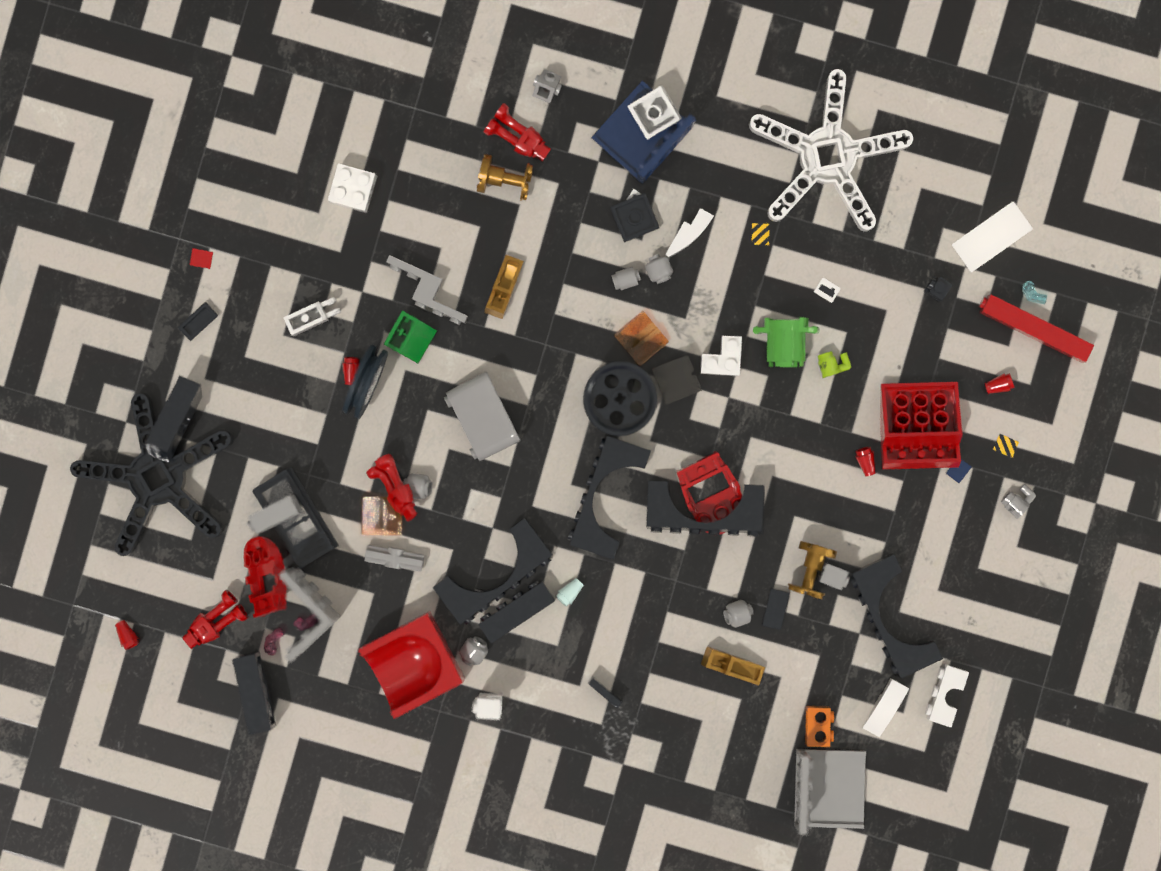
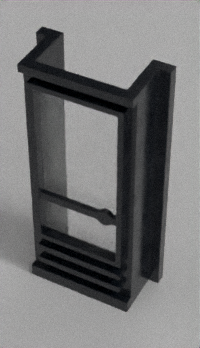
(304, 534)

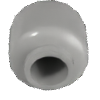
(659, 269)
(420, 485)
(738, 613)
(473, 651)

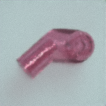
(308, 623)
(270, 641)

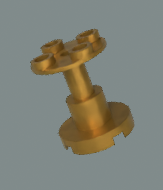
(496, 176)
(814, 561)

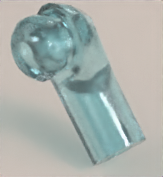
(1031, 294)

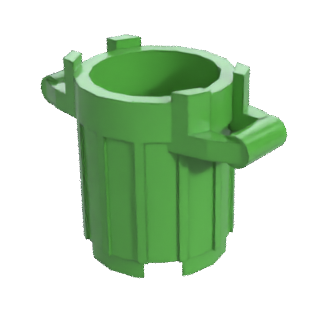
(786, 340)

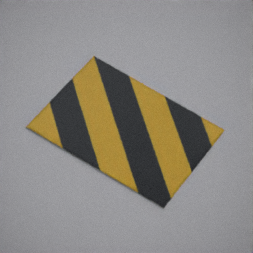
(760, 234)
(1006, 445)

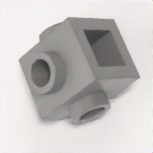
(546, 86)

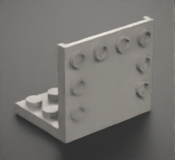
(317, 604)
(829, 789)

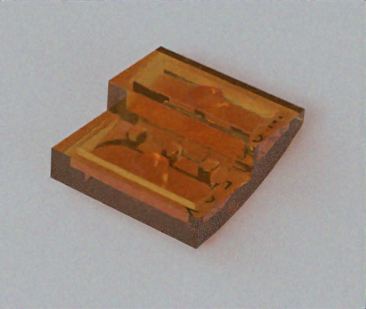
(641, 338)
(379, 517)

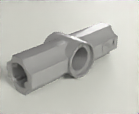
(394, 558)

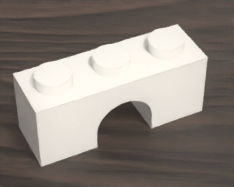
(949, 678)
(488, 705)

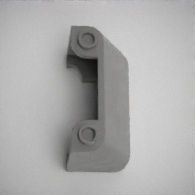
(482, 416)

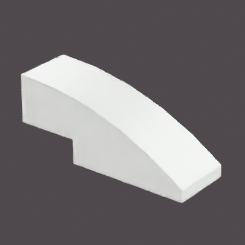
(689, 233)
(885, 707)

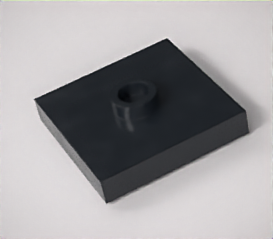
(634, 217)

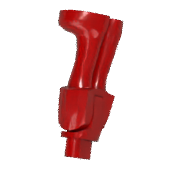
(527, 144)
(399, 495)
(203, 628)

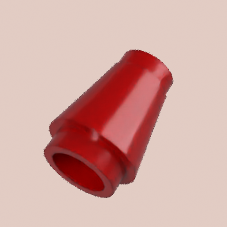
(350, 368)
(1000, 384)
(866, 460)
(126, 635)

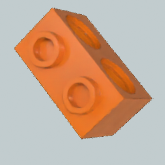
(814, 726)

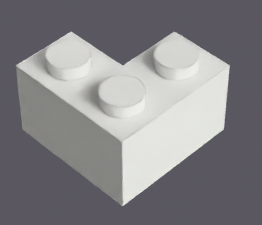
(727, 362)

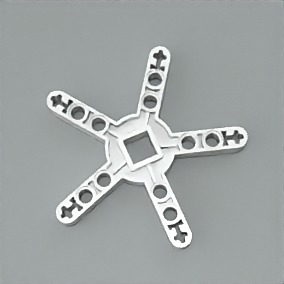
(847, 150)

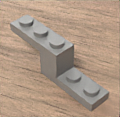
(426, 290)

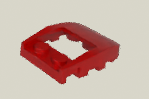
(717, 505)
(262, 559)

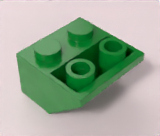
(410, 337)

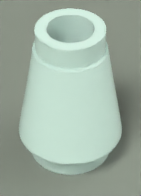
(569, 592)

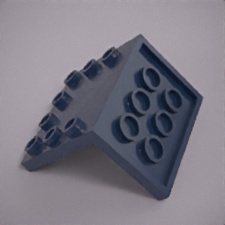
(627, 143)

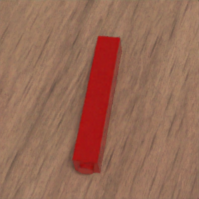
(1036, 328)

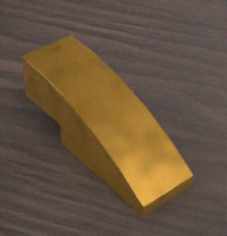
(504, 286)
(732, 665)

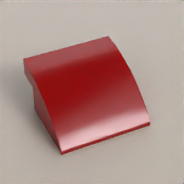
(920, 425)

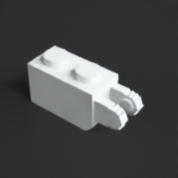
(310, 317)

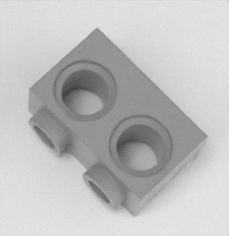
(833, 576)

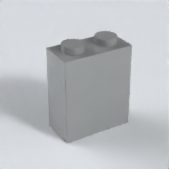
(274, 514)

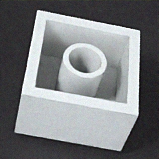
(654, 112)
(352, 188)

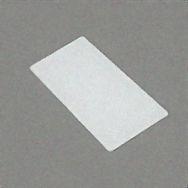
(992, 236)

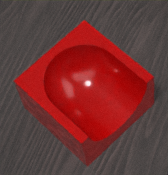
(413, 664)

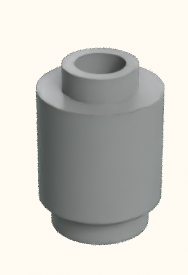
(626, 278)

